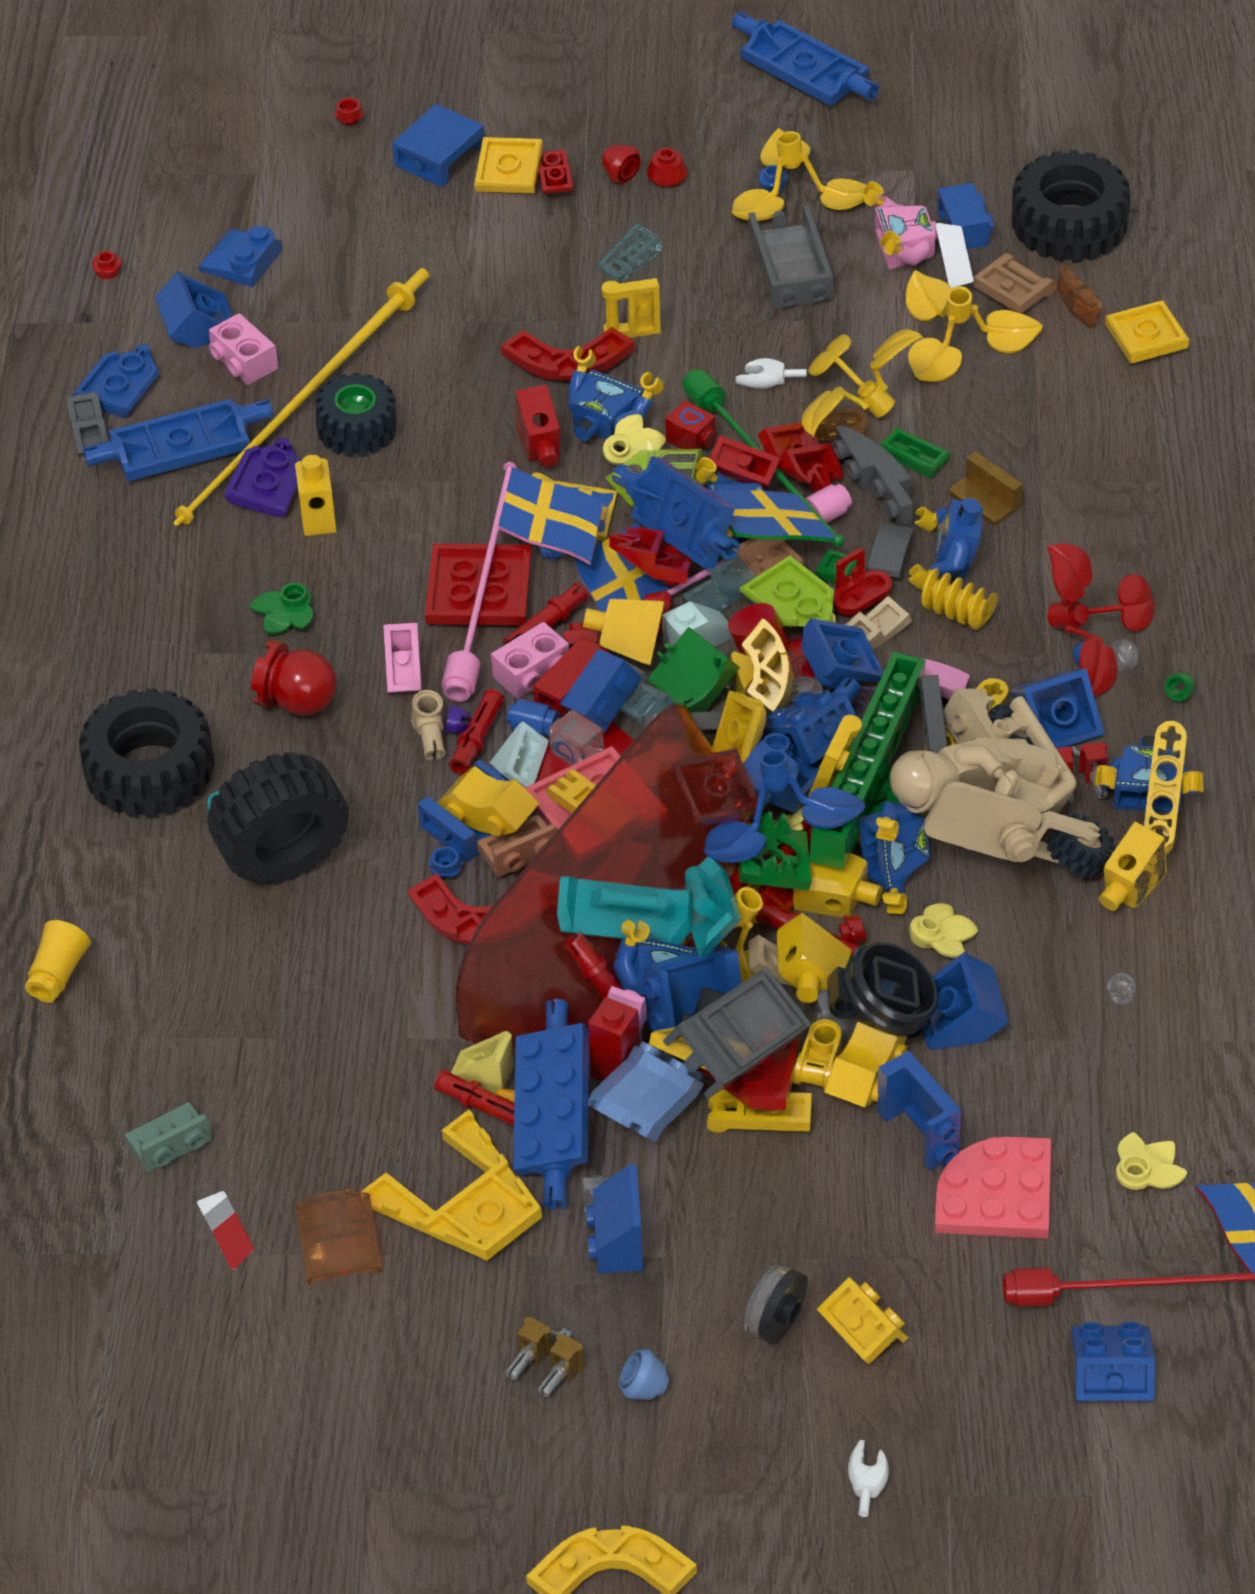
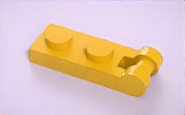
(795, 1118)

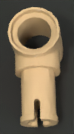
(429, 724)

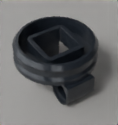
(857, 990)

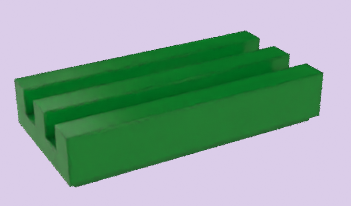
(911, 456)

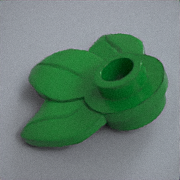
(284, 608)

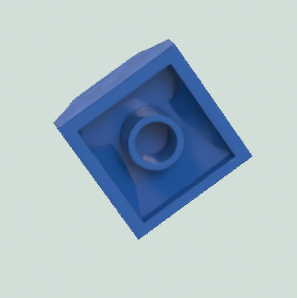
(242, 255)
(838, 653)

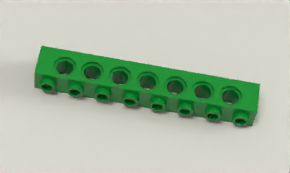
(871, 753)

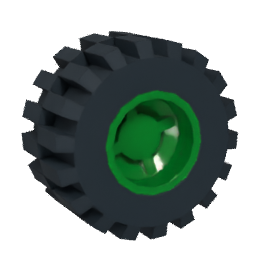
(355, 414)

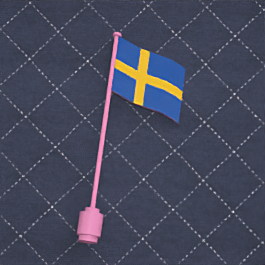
(541, 516)
(617, 578)

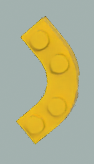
(617, 1549)

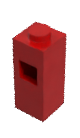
(563, 674)
(612, 1036)

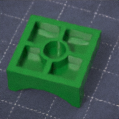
(693, 672)

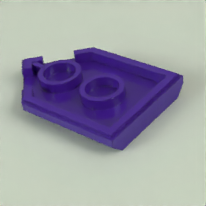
(265, 479)

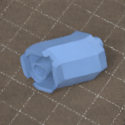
(646, 1091)

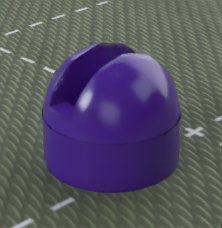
(454, 719)

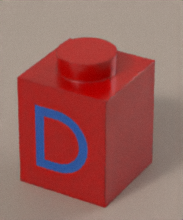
(690, 427)

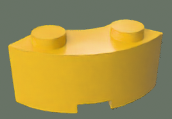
(772, 667)
(488, 803)
(856, 1069)

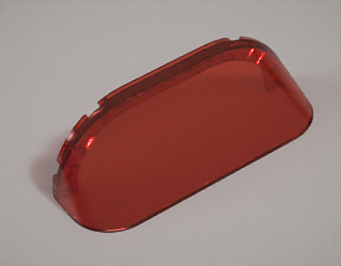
(624, 832)

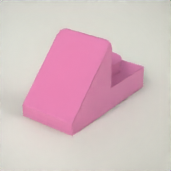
(402, 658)

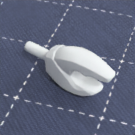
(767, 373)
(867, 1480)

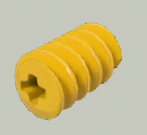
(957, 602)

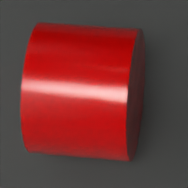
(748, 618)

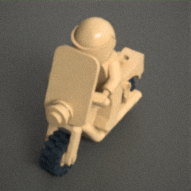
(1000, 788)

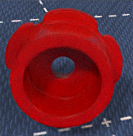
(348, 111)
(106, 265)
(852, 929)

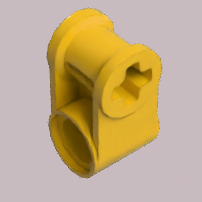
(817, 1058)

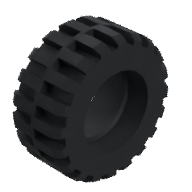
(1070, 231)
(150, 784)
(278, 818)

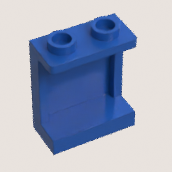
(436, 143)
(448, 828)
(677, 982)
(910, 1089)

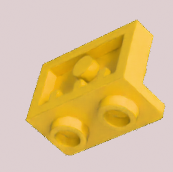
(861, 1320)

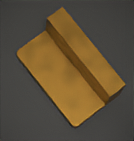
(991, 486)

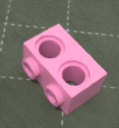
(243, 349)
(527, 659)

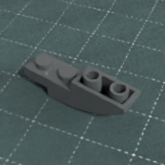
(876, 470)

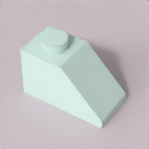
(703, 620)

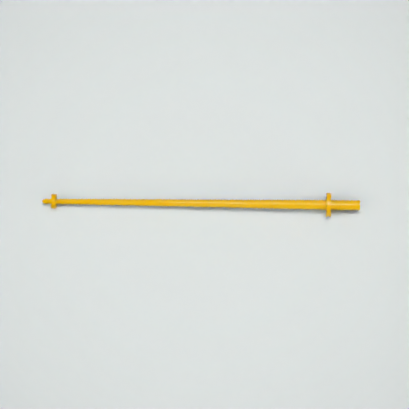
(400, 298)

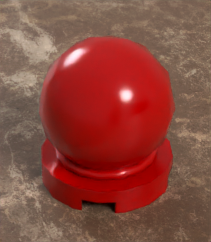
(296, 680)

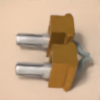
(536, 1343)

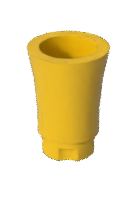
(56, 959)

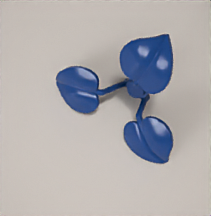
(775, 771)

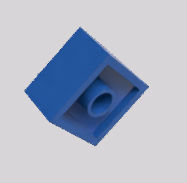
(191, 309)
(1063, 706)
(967, 1005)
(616, 1223)

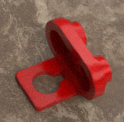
(861, 588)

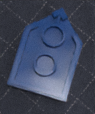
(121, 379)

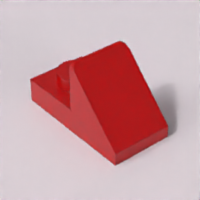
(744, 462)

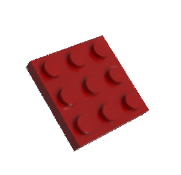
(456, 579)

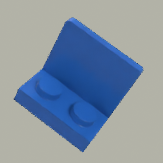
(811, 721)
(1113, 1362)

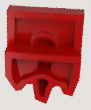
(802, 455)
(647, 552)

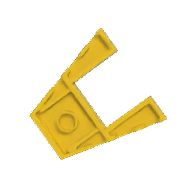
(479, 1217)

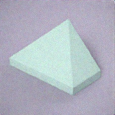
(521, 755)

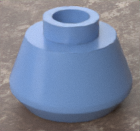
(643, 1376)

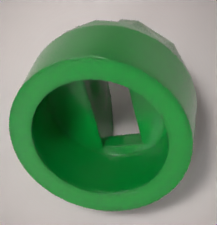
(1175, 680)

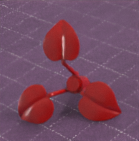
(1070, 575)

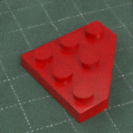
(769, 1082)

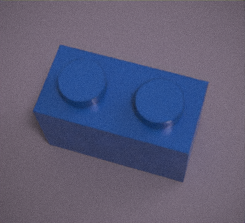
(966, 208)
(602, 689)

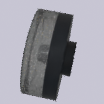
(775, 1303)

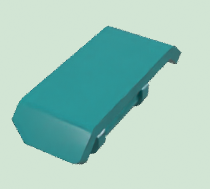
(713, 904)
(602, 907)

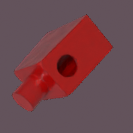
(538, 437)

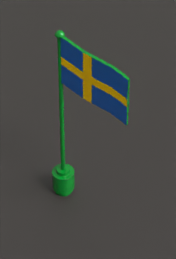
(759, 512)

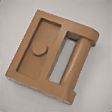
(1013, 283)

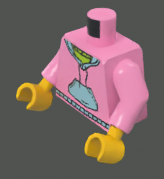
(901, 230)

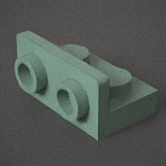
(169, 1137)

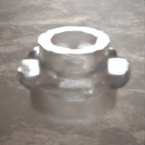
(1126, 654)

